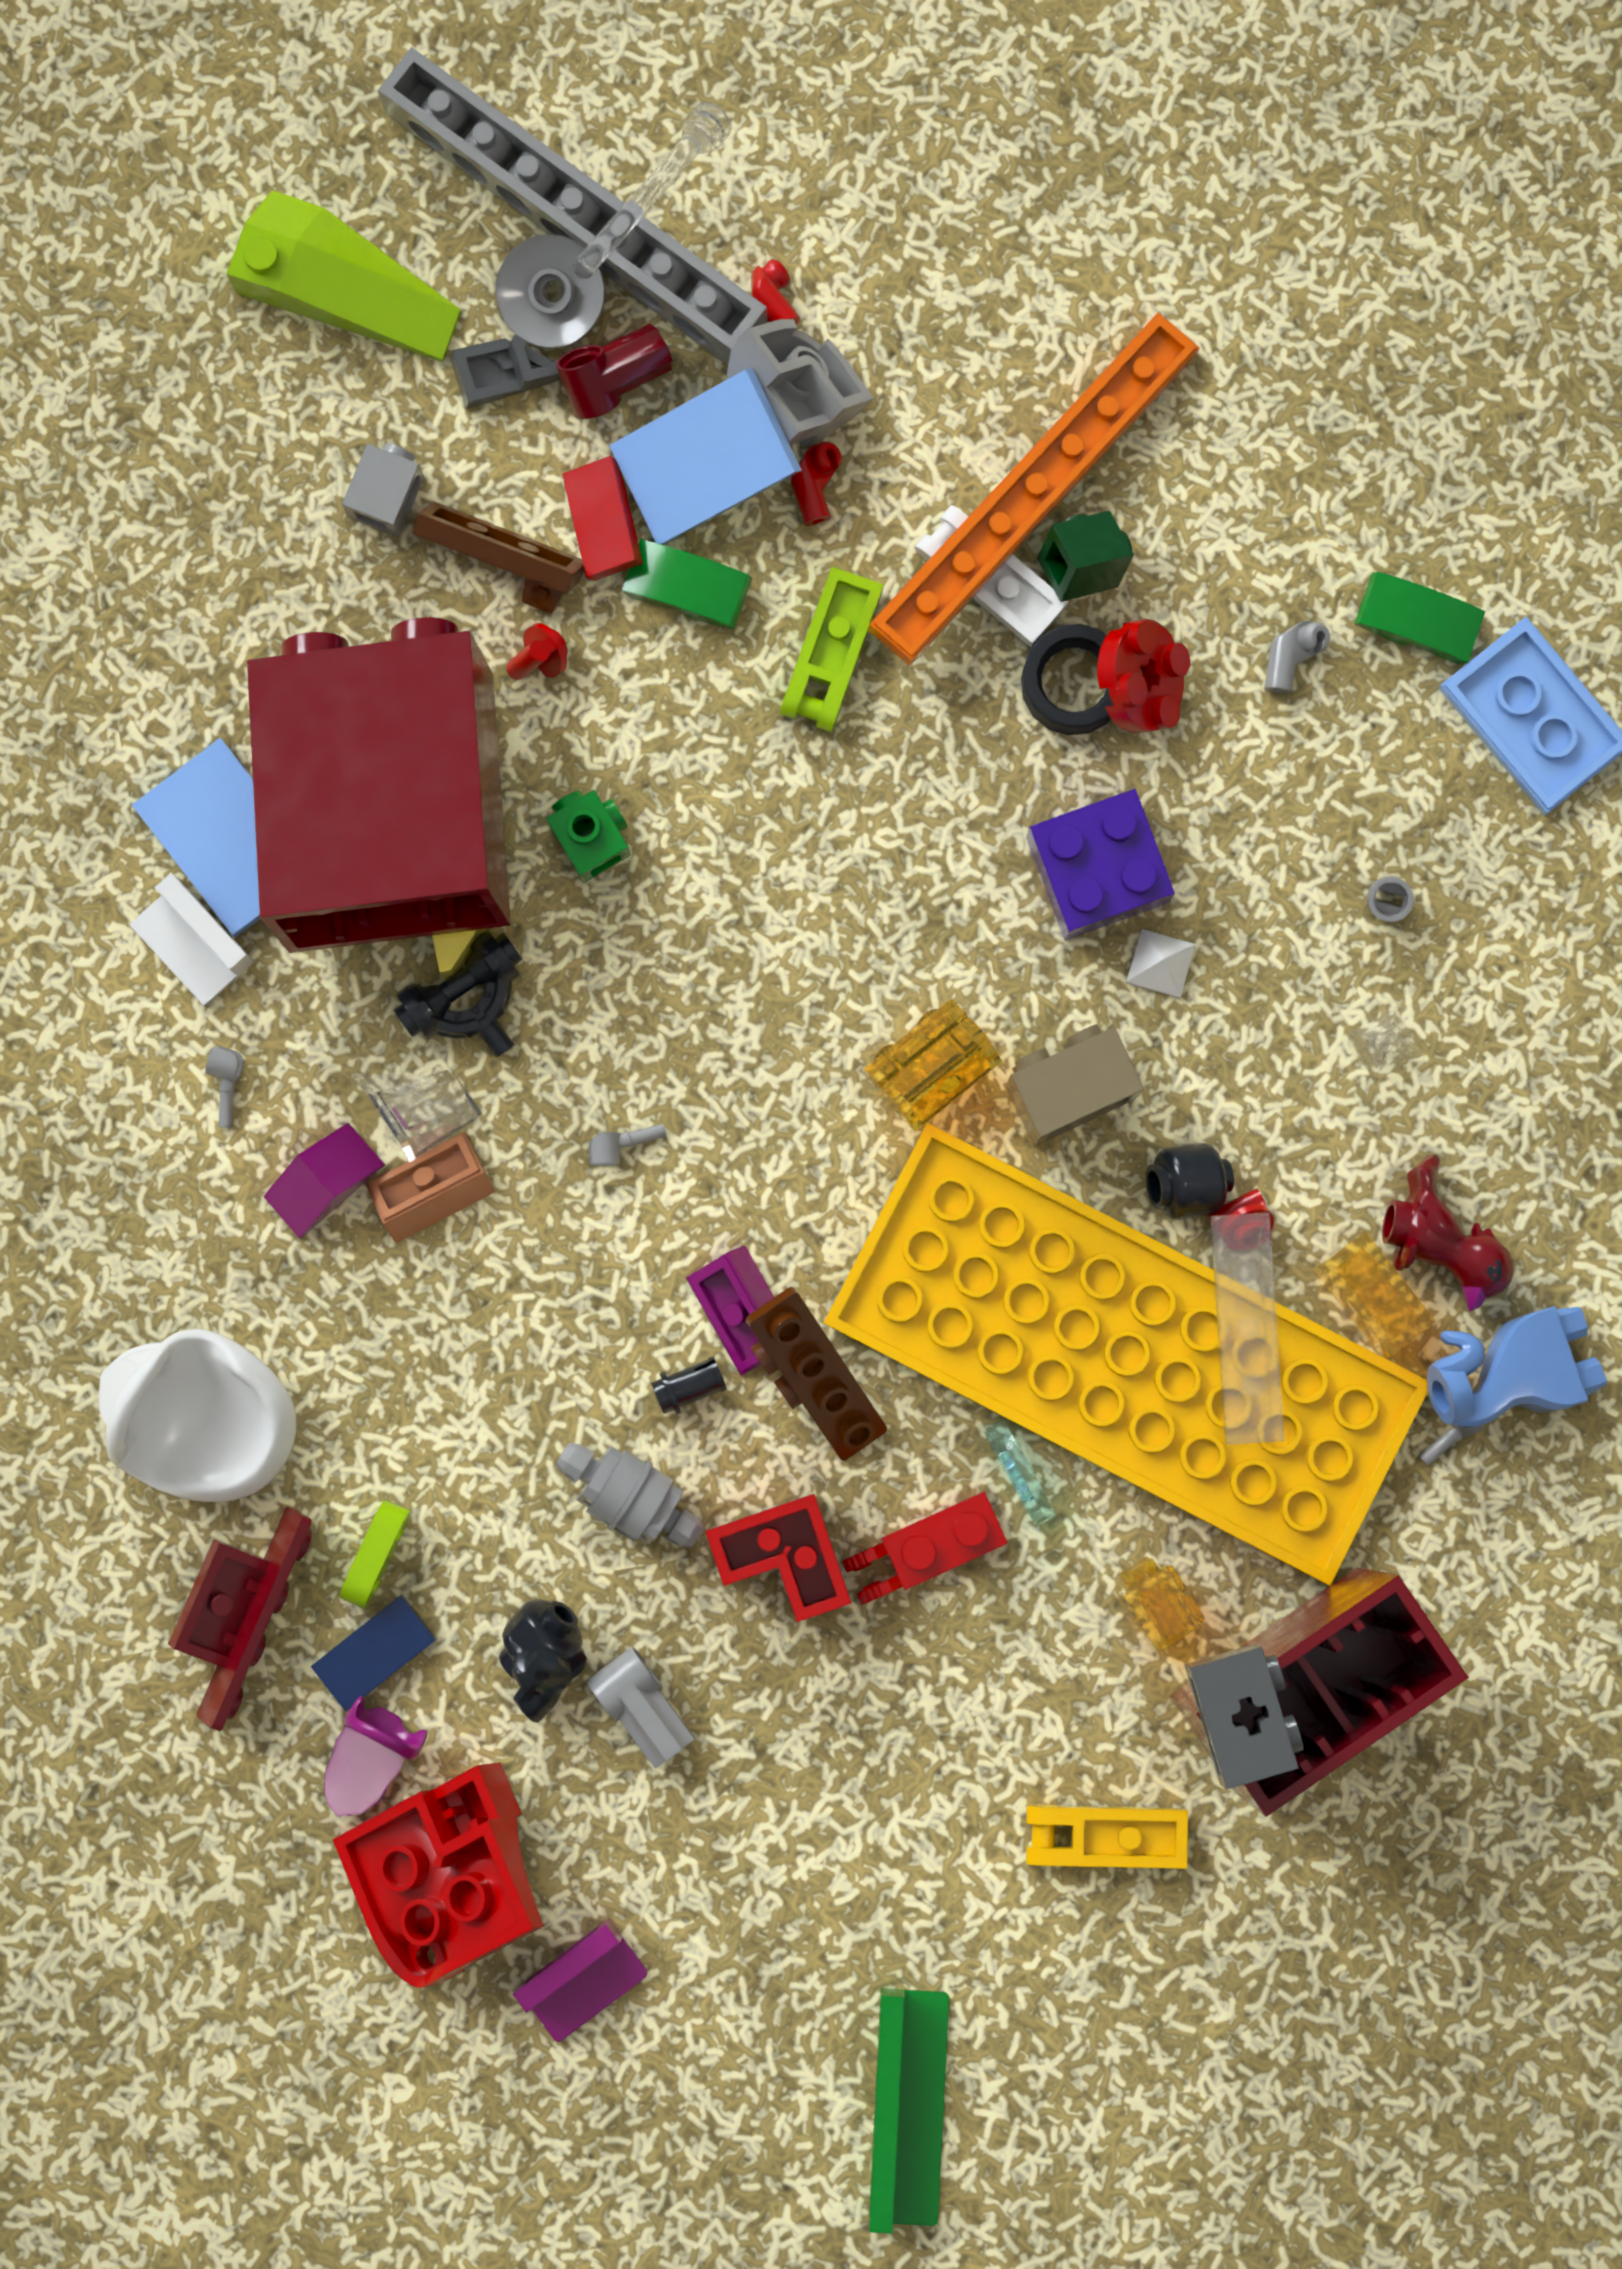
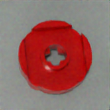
(1149, 699)

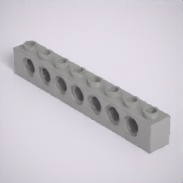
(566, 203)

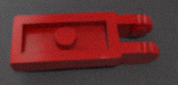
(932, 1546)

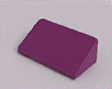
(728, 1293)

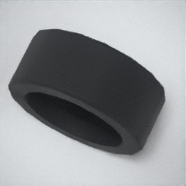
(1040, 707)

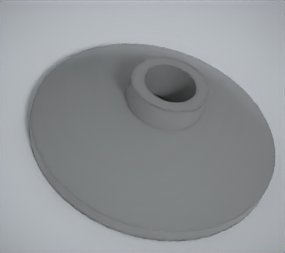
(524, 299)

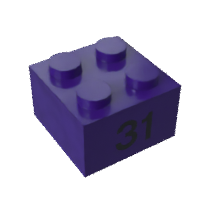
(1100, 864)

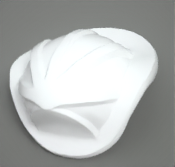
(197, 1417)

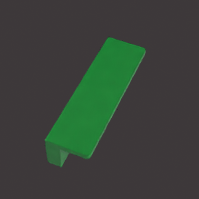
(908, 2109)

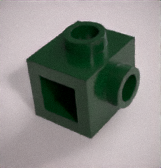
(1085, 555)

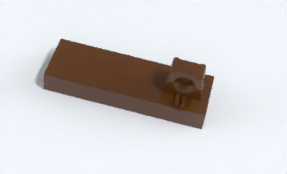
(545, 569)

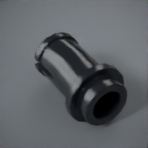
(688, 1385)

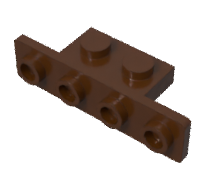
(813, 1373)

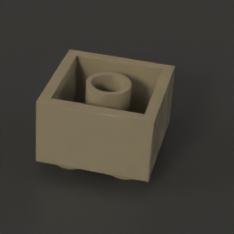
(1073, 1084)

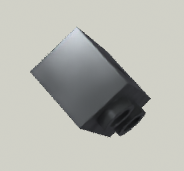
(1240, 1753)

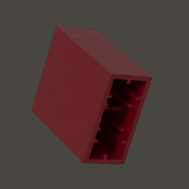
(377, 788)
(1351, 1672)

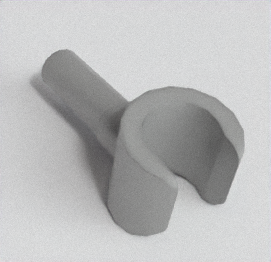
(227, 1066)
(605, 1146)
(1446, 1441)

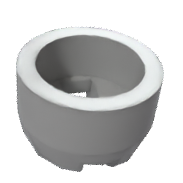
(1385, 910)

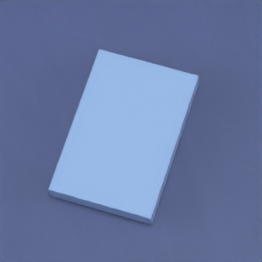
(705, 457)
(1534, 715)
(208, 829)

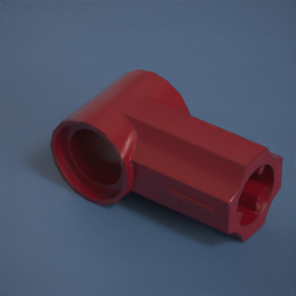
(599, 375)

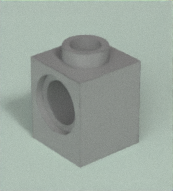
(383, 488)

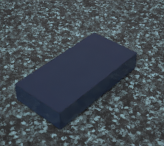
(373, 1652)

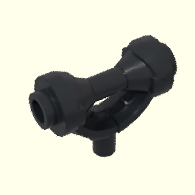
(488, 964)

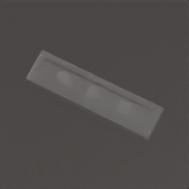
(1247, 1328)

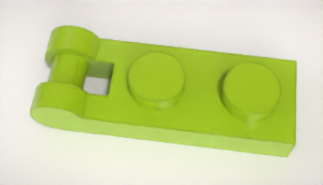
(832, 647)

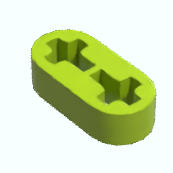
(375, 1554)

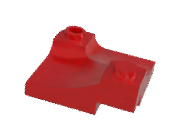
(442, 1876)

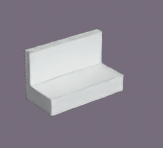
(191, 941)

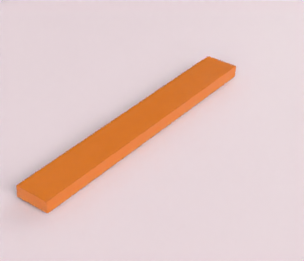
(1033, 489)

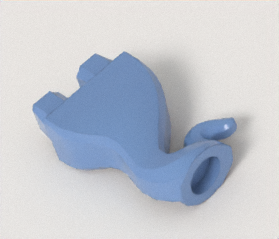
(1523, 1367)

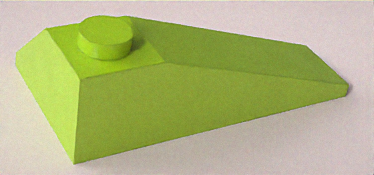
(328, 272)

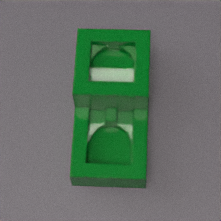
(688, 584)
(1419, 617)

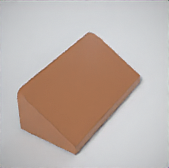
(429, 1188)

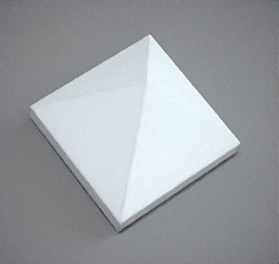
(1160, 963)

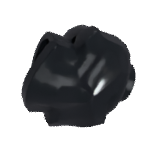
(542, 1654)

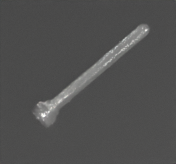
(702, 133)

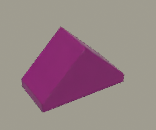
(322, 1179)

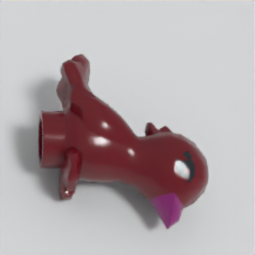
(1430, 1233)

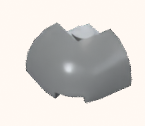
(804, 381)

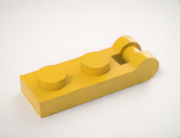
(1109, 1837)

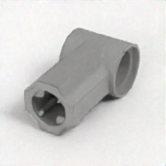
(635, 1699)

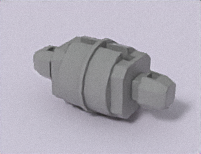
(629, 1495)

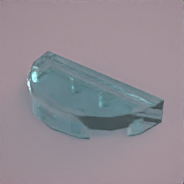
(1019, 1472)

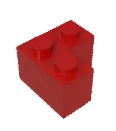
(786, 1539)

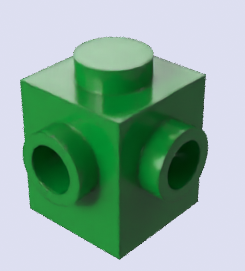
(589, 833)

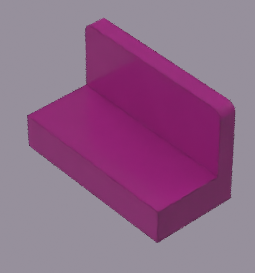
(581, 1981)

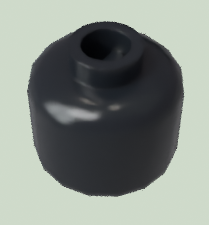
(1189, 1181)

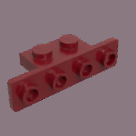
(232, 1609)

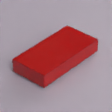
(602, 518)

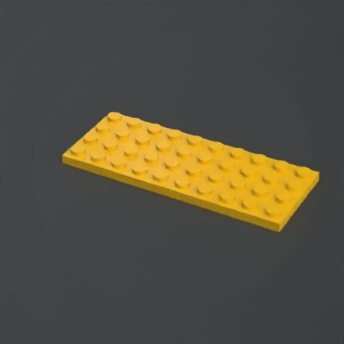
(1118, 1353)

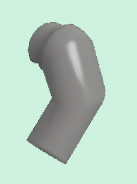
(1291, 649)

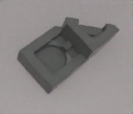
(500, 370)

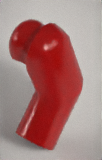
(766, 286)
(817, 469)

